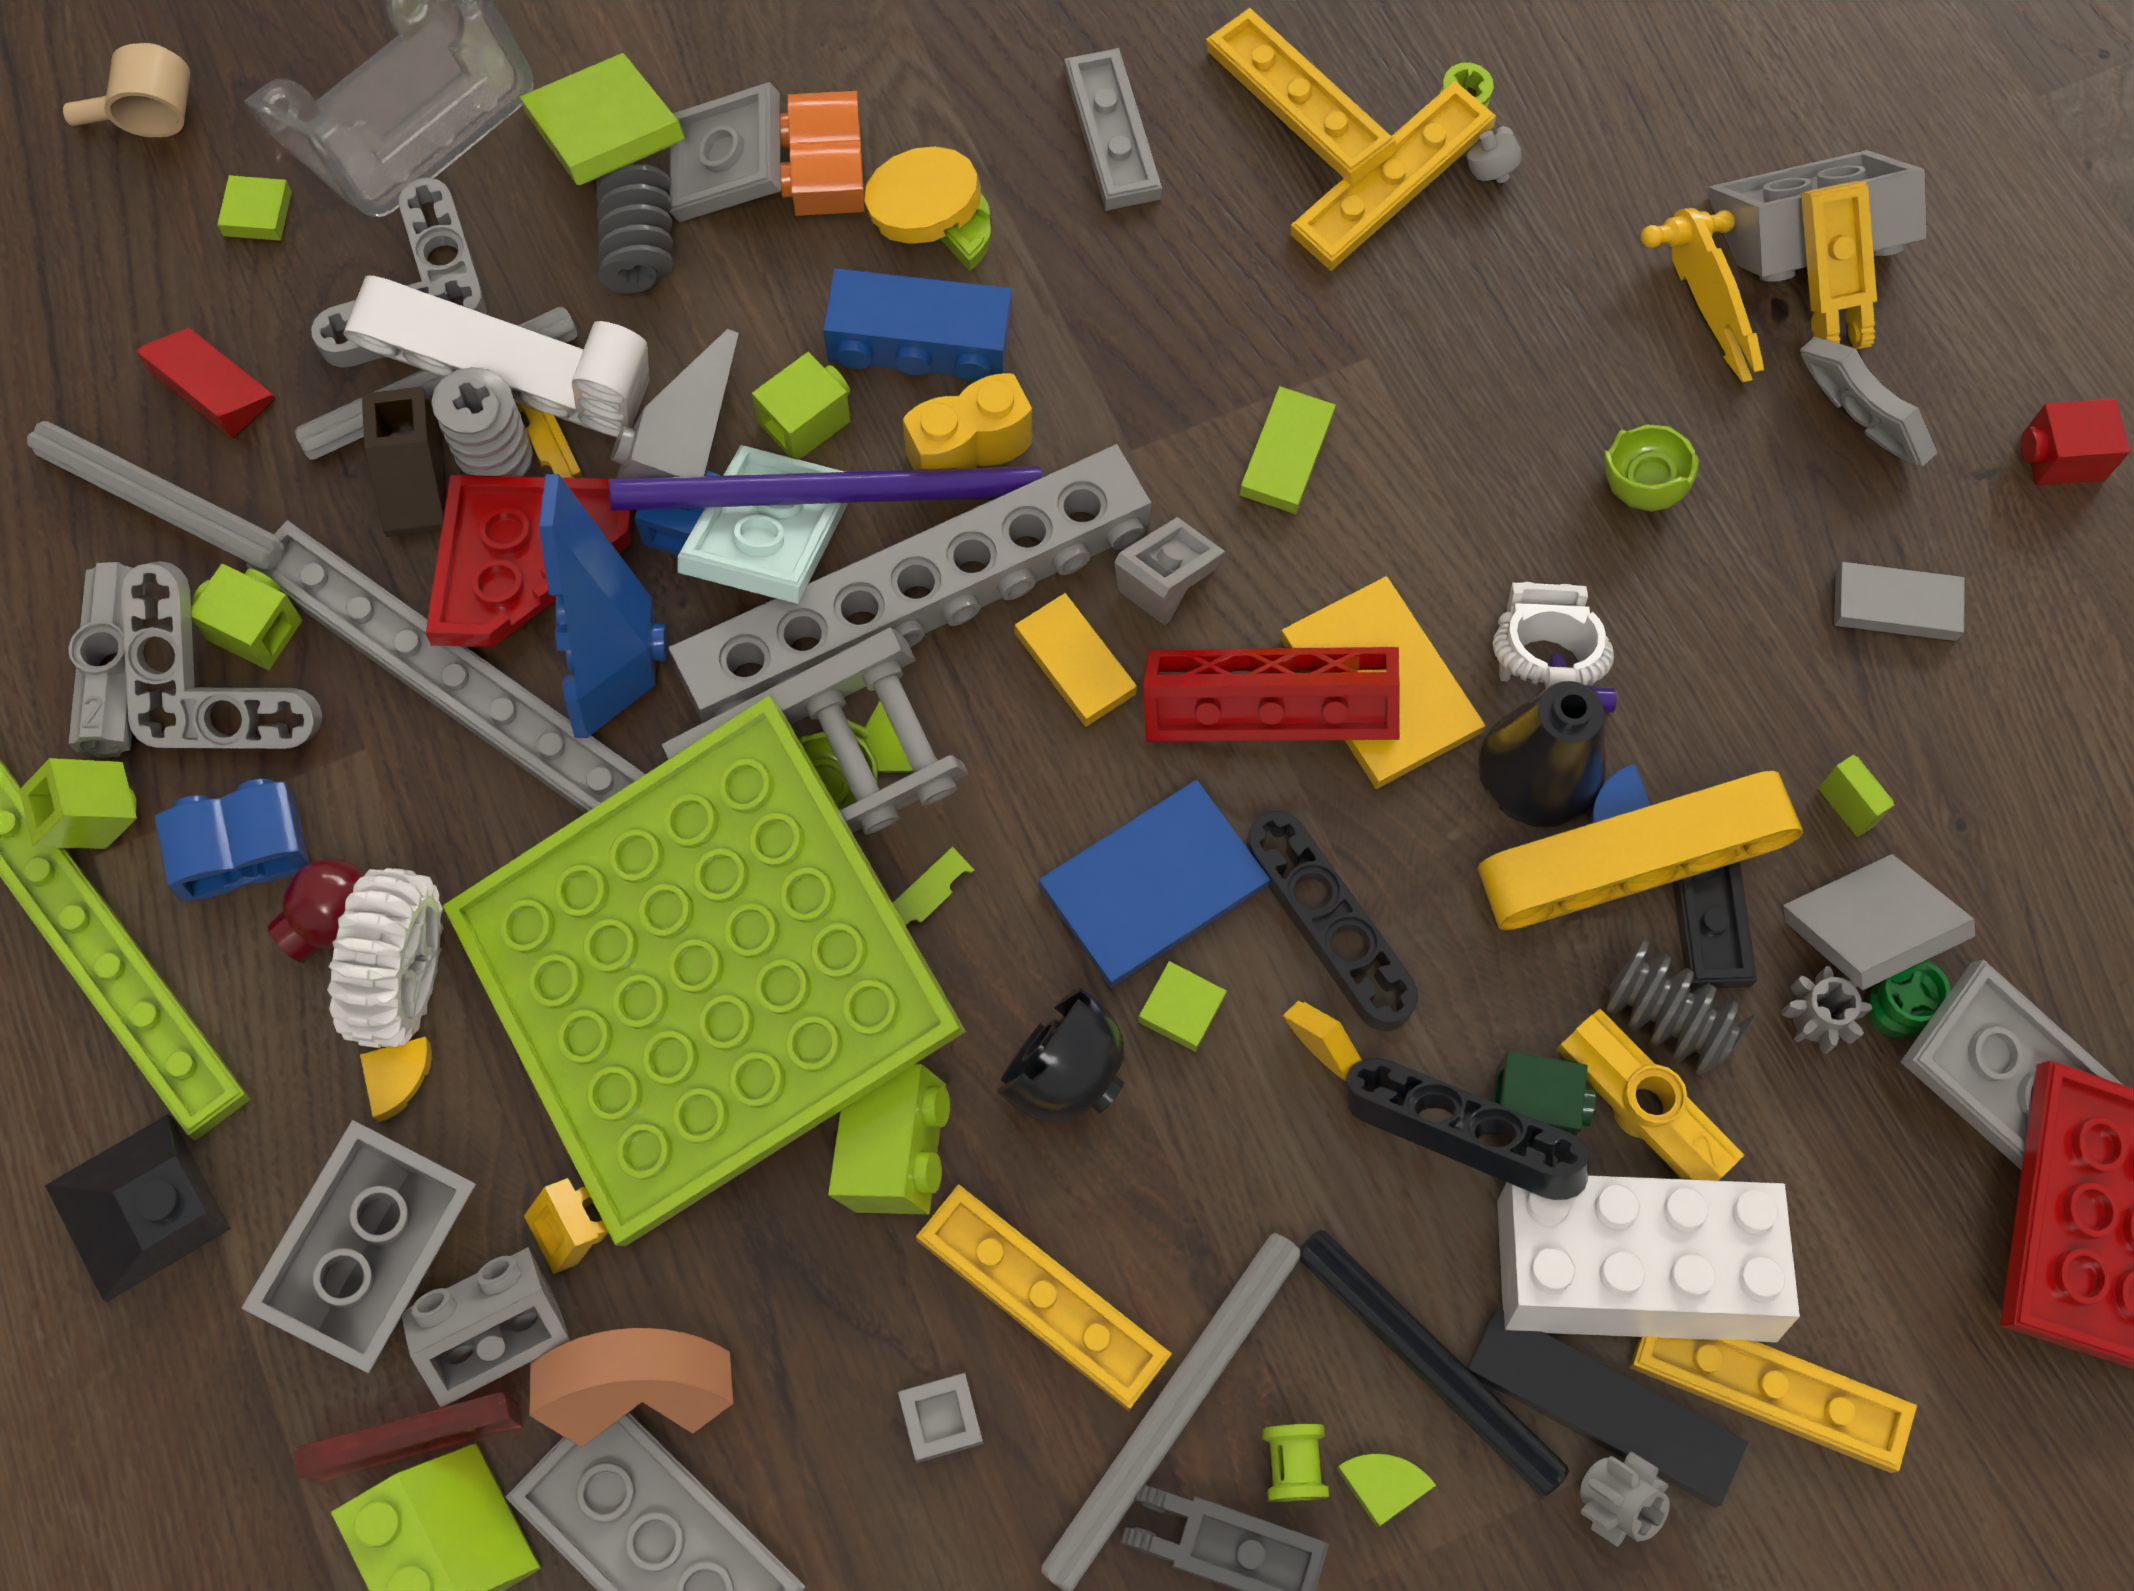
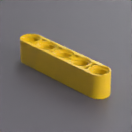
(1639, 850)

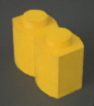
(977, 428)

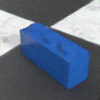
(917, 325)

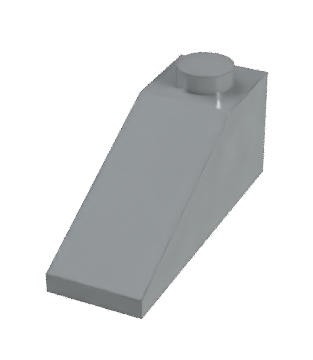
(680, 422)

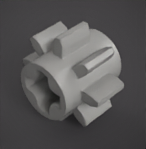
(1815, 1022)
(1624, 1499)

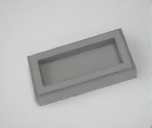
(1899, 601)

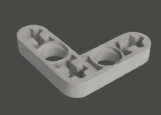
(442, 281)
(191, 703)

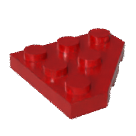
(492, 555)

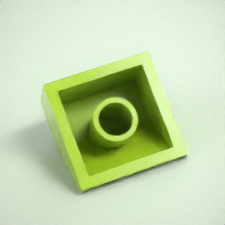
(437, 1529)

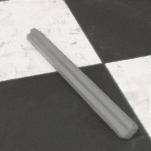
(1170, 1413)

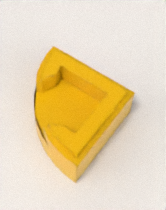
(1323, 1037)
(395, 1076)

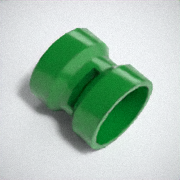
(1916, 988)

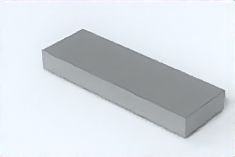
(1112, 129)

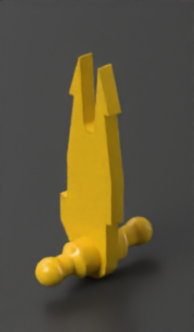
(1710, 281)

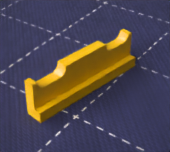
(550, 443)

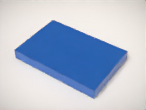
(1153, 883)

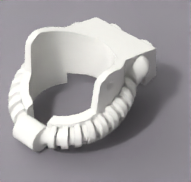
(1555, 616)

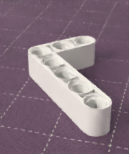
(586, 386)

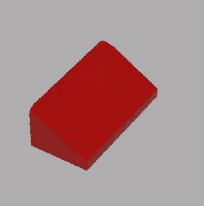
(206, 380)

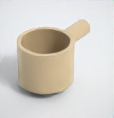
(143, 93)

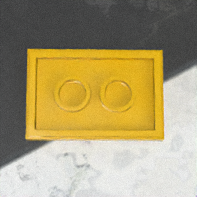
(1432, 704)

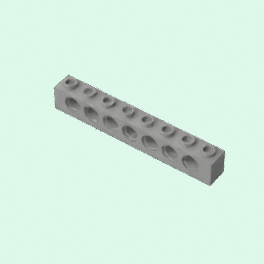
(1096, 485)

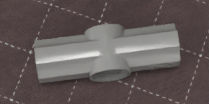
(100, 692)

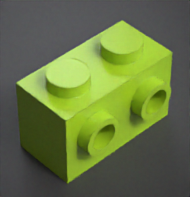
(890, 1146)

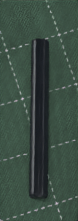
(1433, 1363)

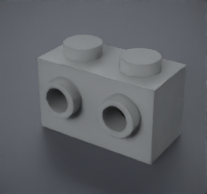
(483, 1326)

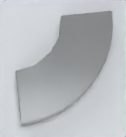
(1849, 383)

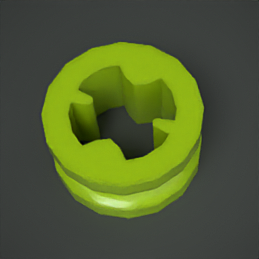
(1471, 76)

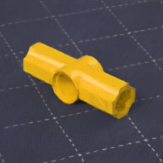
(1619, 1068)

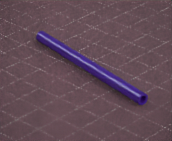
(817, 488)

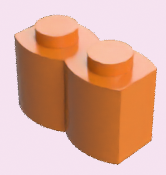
(824, 153)

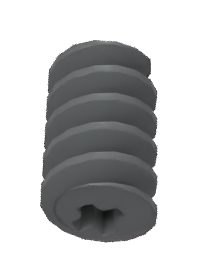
(633, 228)
(1676, 1010)

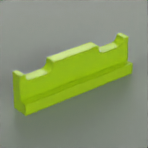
(931, 887)

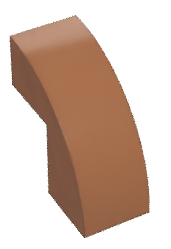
(607, 1374)

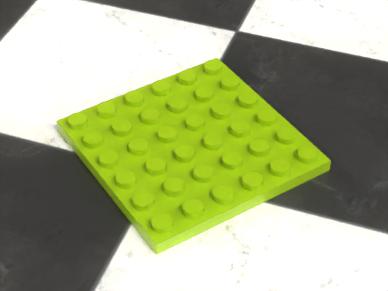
(700, 971)

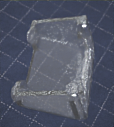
(405, 107)

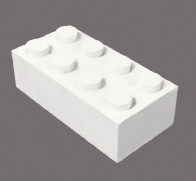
(1650, 1260)

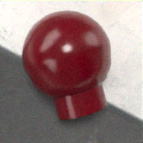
(313, 907)

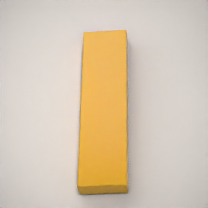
(1301, 96)
(1423, 152)
(1044, 1297)
(1784, 1394)

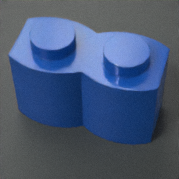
(231, 840)

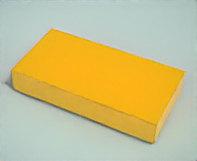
(1075, 659)

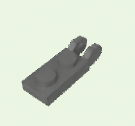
(1230, 1546)

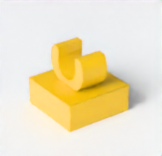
(563, 1225)

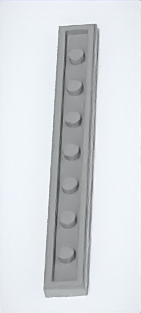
(447, 676)

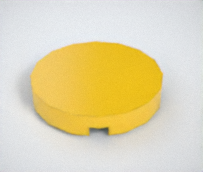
(922, 194)

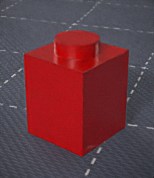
(2075, 442)

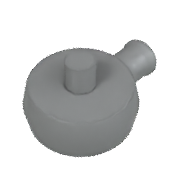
(1495, 155)

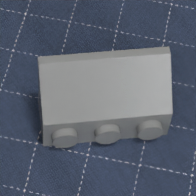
(1769, 212)
(359, 1247)

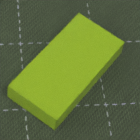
(1287, 450)

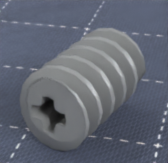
(482, 424)

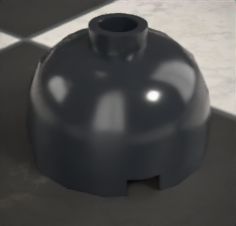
(1067, 1063)

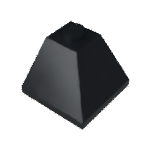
(137, 1208)

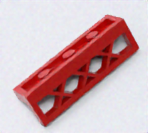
(1272, 699)

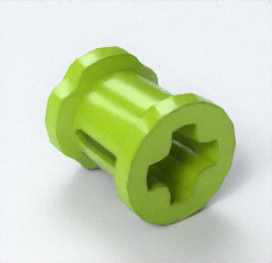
(1295, 1462)

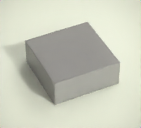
(940, 1418)

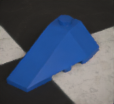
(601, 614)

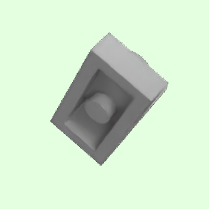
(1163, 566)

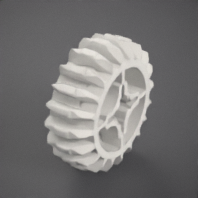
(385, 957)

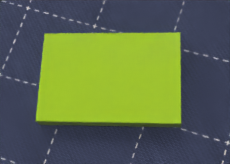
(601, 119)

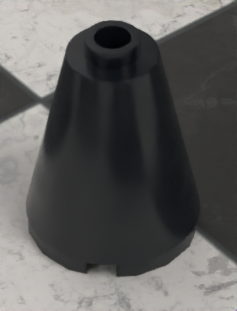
(1547, 756)

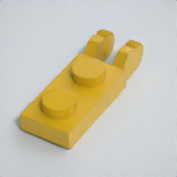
(1840, 261)

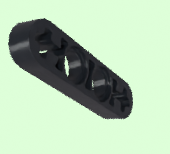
(1339, 915)
(1537, 1159)

